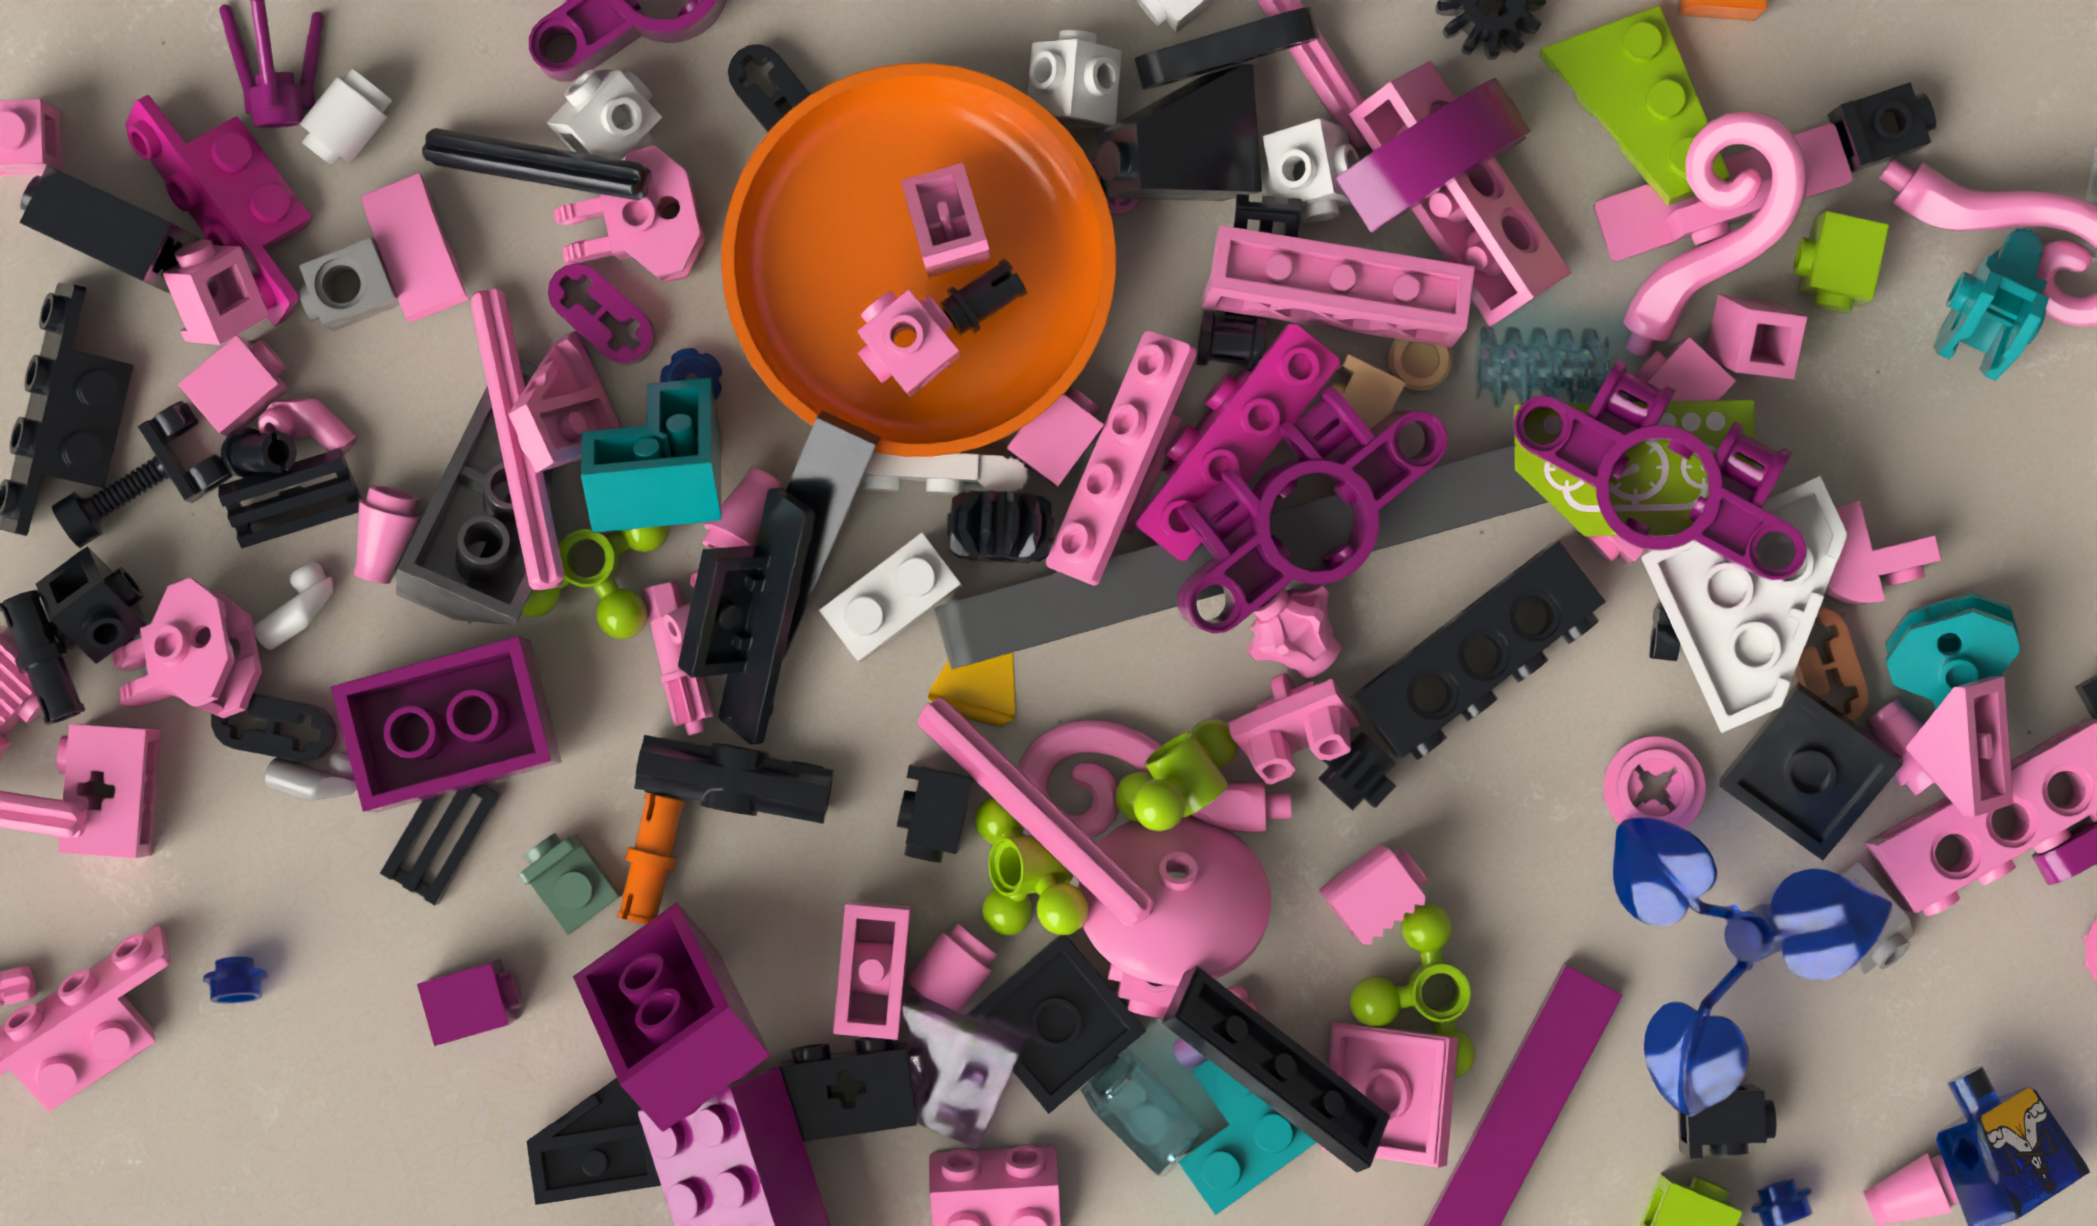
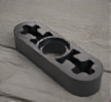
(1227, 48)

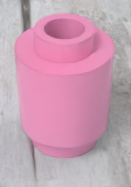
(952, 969)

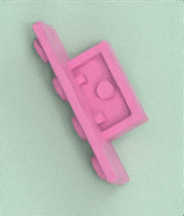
(1643, 222)
(1124, 459)
(84, 1024)

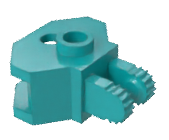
(1997, 305)
(1977, 644)

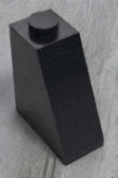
(1187, 144)
(103, 226)

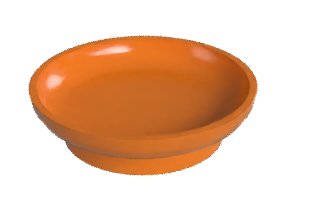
(829, 232)

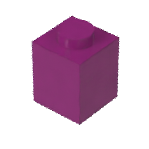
(470, 1001)

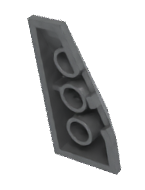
(468, 544)

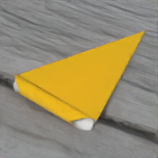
(979, 690)

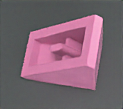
(946, 220)
(1968, 747)

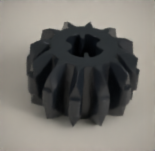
(1513, 18)
(1000, 526)

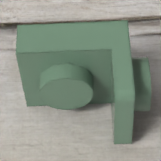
(568, 880)

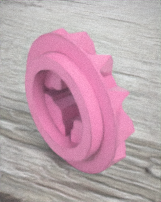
(1655, 755)

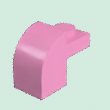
(1859, 567)

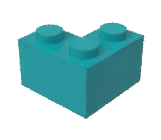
(657, 470)
(1247, 1149)

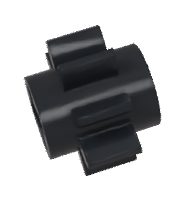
(1360, 774)

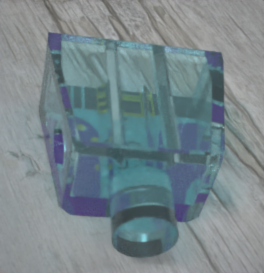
(1144, 1112)

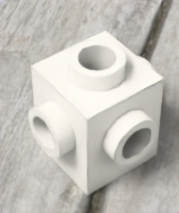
(1076, 79)
(605, 114)
(1305, 167)

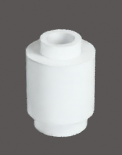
(345, 118)

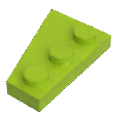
(1640, 94)

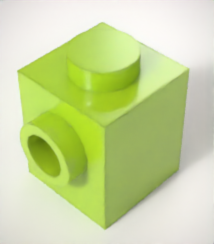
(1840, 261)
(1692, 1205)

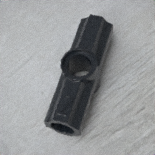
(734, 779)

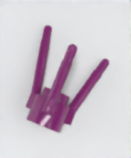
(273, 95)

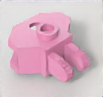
(638, 227)
(192, 652)

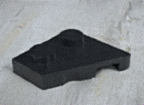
(592, 1150)

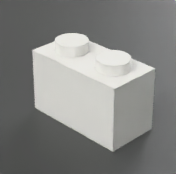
(890, 598)

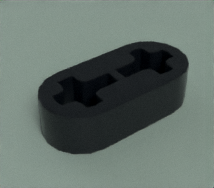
(781, 76)
(271, 741)

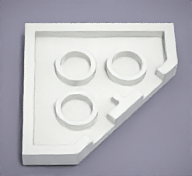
(1742, 628)

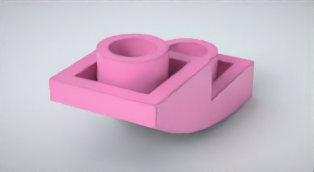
(414, 247)

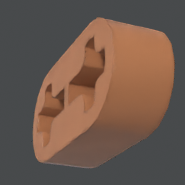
(1842, 662)

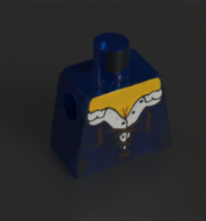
(2004, 1151)

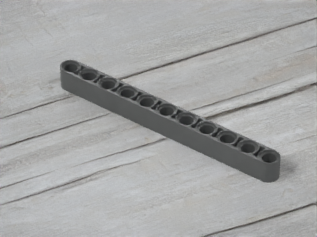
(1151, 577)

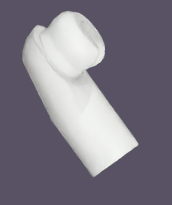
(298, 612)

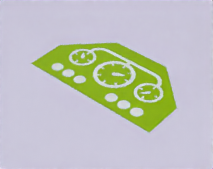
(1656, 484)

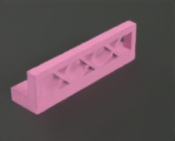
(1339, 287)

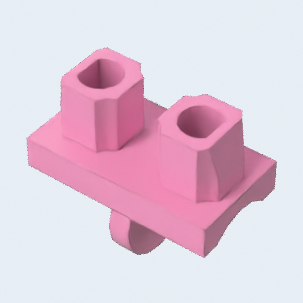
(1292, 721)

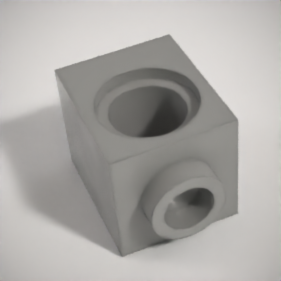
(375, 291)

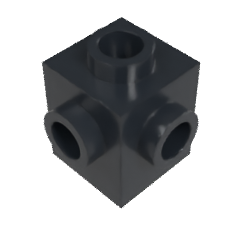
(92, 605)

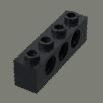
(1547, 577)

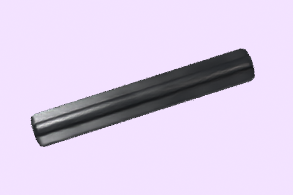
(537, 164)

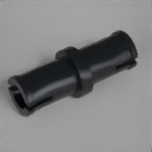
(41, 657)

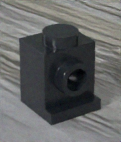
(1865, 138)
(934, 812)
(1729, 1124)

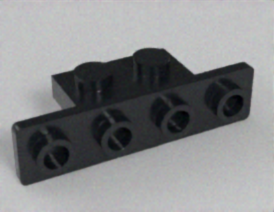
(69, 413)
(746, 611)

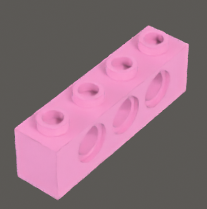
(1475, 217)
(1908, 849)

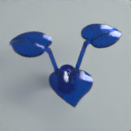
(1813, 918)

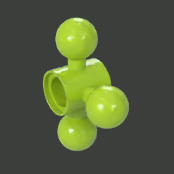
(620, 611)
(1181, 777)
(1023, 867)
(1378, 1001)

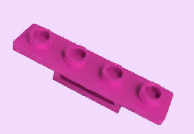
(227, 191)
(1236, 432)

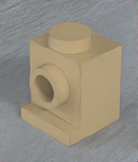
(1368, 390)

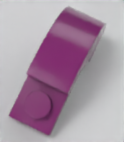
(1433, 154)

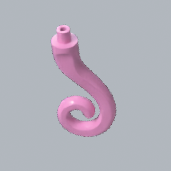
(1951, 207)
(1666, 291)
(1239, 808)

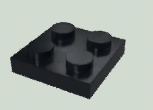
(1810, 771)
(1064, 1016)

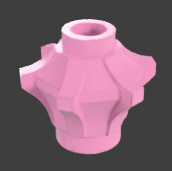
(1295, 631)

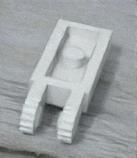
(946, 473)

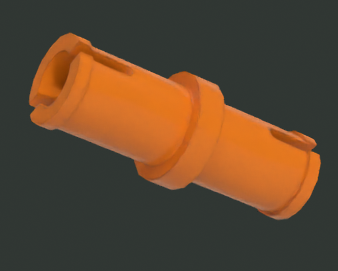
(651, 858)

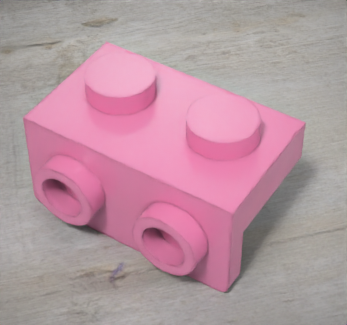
(995, 1187)

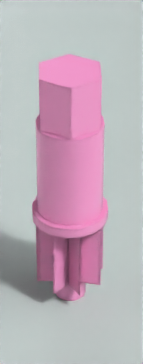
(685, 695)

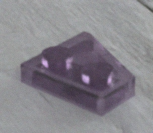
(957, 1068)

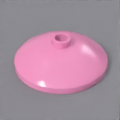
(1198, 920)

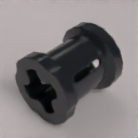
(1231, 340)

